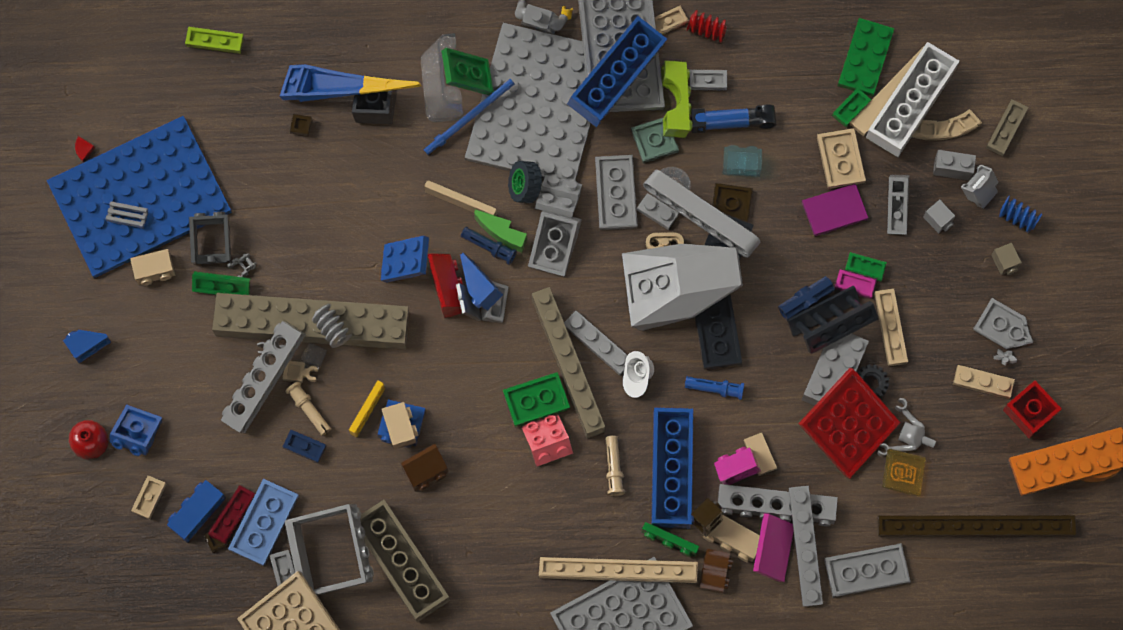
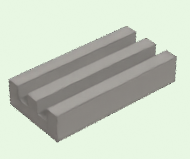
(111, 211)

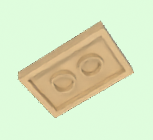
(841, 158)

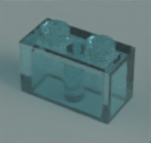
(742, 161)

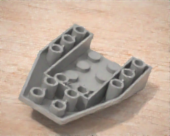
(678, 282)

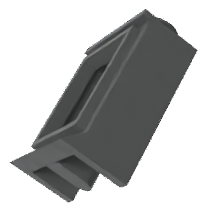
(202, 219)

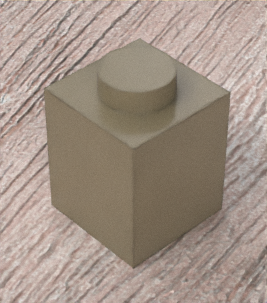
(1006, 259)

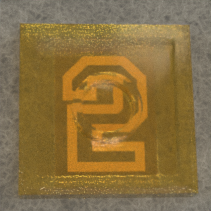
(903, 472)

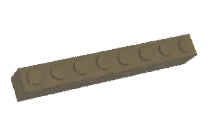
(568, 363)

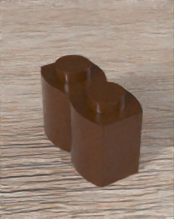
(715, 570)

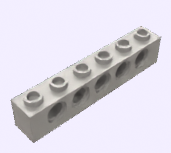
(252, 405)
(727, 493)

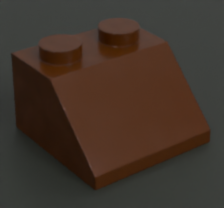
(424, 468)

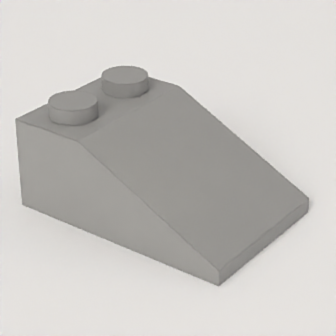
(554, 243)

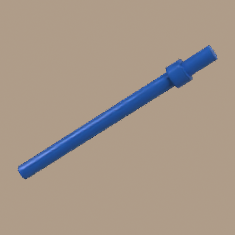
(440, 140)

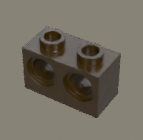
(707, 516)

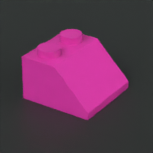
(737, 466)

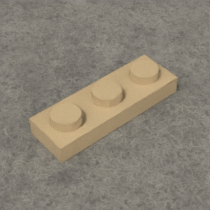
(983, 382)

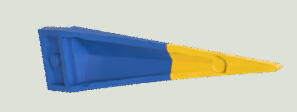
(316, 83)

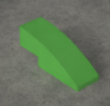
(501, 230)

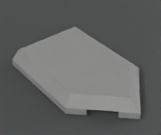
(1003, 326)

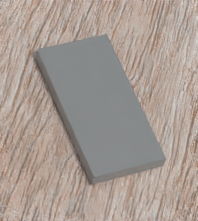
(616, 192)
(867, 570)

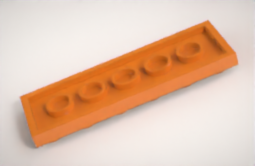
(1068, 461)

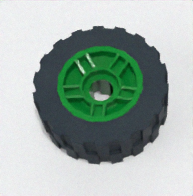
(525, 182)

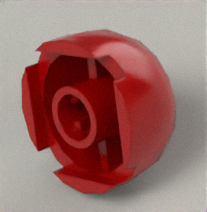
(90, 446)

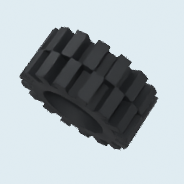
(879, 375)

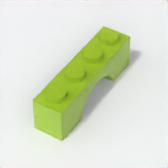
(675, 78)

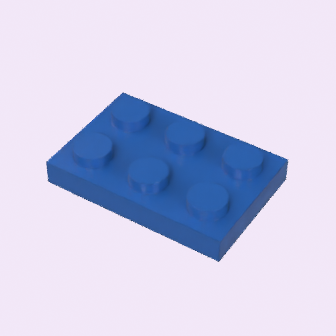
(404, 259)

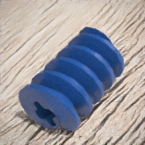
(1019, 215)

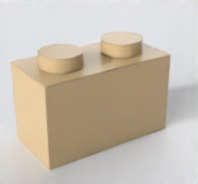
(153, 267)
(399, 425)

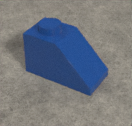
(85, 343)

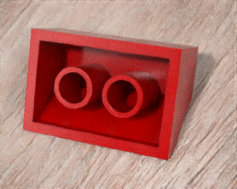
(445, 282)

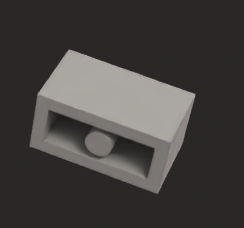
(954, 165)

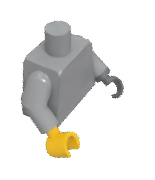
(540, 18)

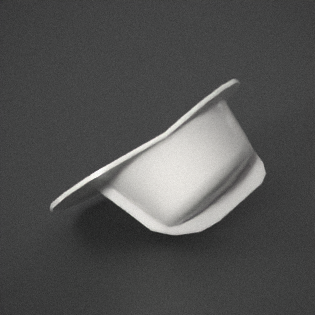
(637, 373)

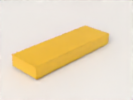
(367, 409)

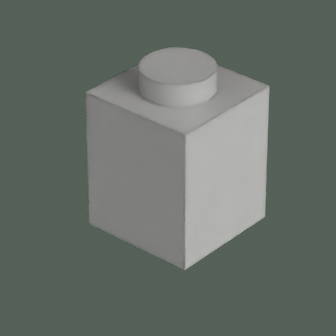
(939, 217)

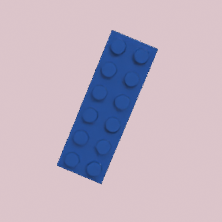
(616, 71)
(672, 468)

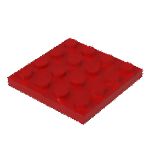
(849, 423)

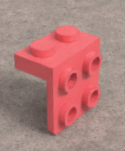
(547, 439)

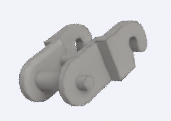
(239, 261)

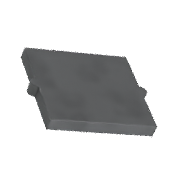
(467, 306)

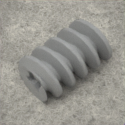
(330, 327)

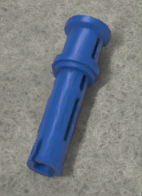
(723, 388)

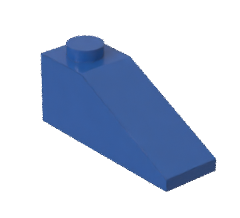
(479, 286)

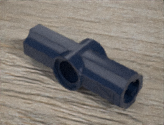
(806, 298)

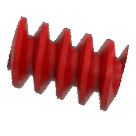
(708, 26)

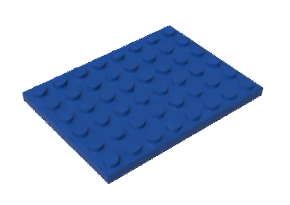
(154, 172)

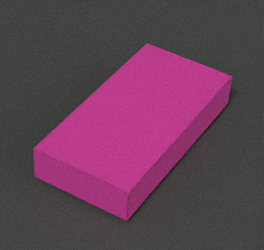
(863, 285)

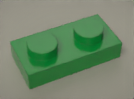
(851, 107)

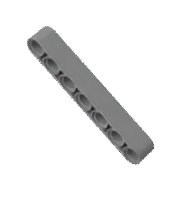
(701, 213)

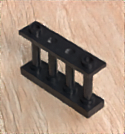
(836, 329)

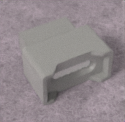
(981, 186)

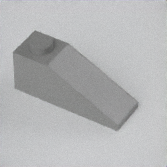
(898, 204)

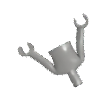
(911, 434)

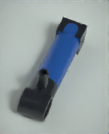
(761, 116)

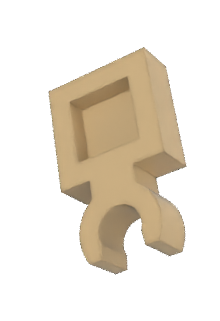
(296, 372)

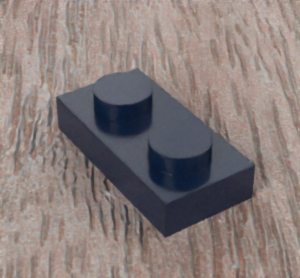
(304, 446)

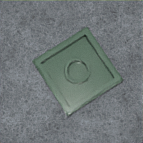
(651, 141)

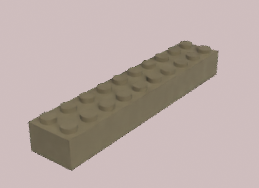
(258, 315)

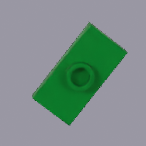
(865, 266)

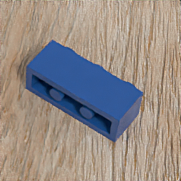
(195, 510)

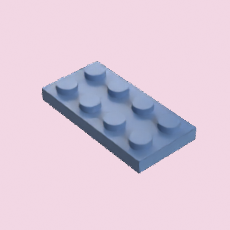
(263, 522)

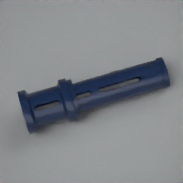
(496, 249)

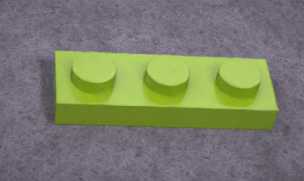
(214, 40)

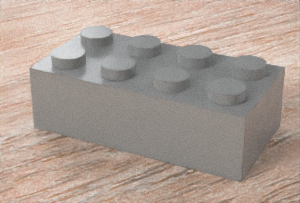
(833, 364)

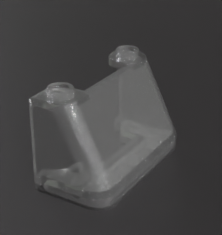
(440, 101)

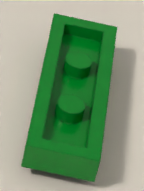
(217, 283)
(669, 540)

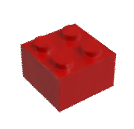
(1032, 409)

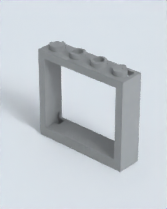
(299, 554)

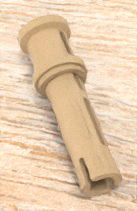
(303, 401)
(614, 472)

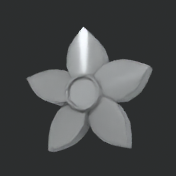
(1005, 357)

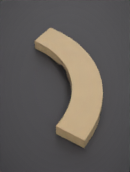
(947, 129)

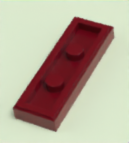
(232, 515)

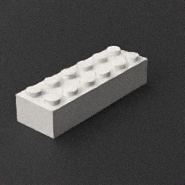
(912, 99)

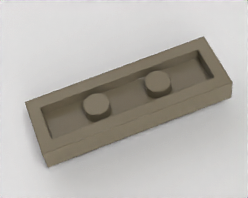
(1007, 127)

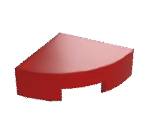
(83, 148)

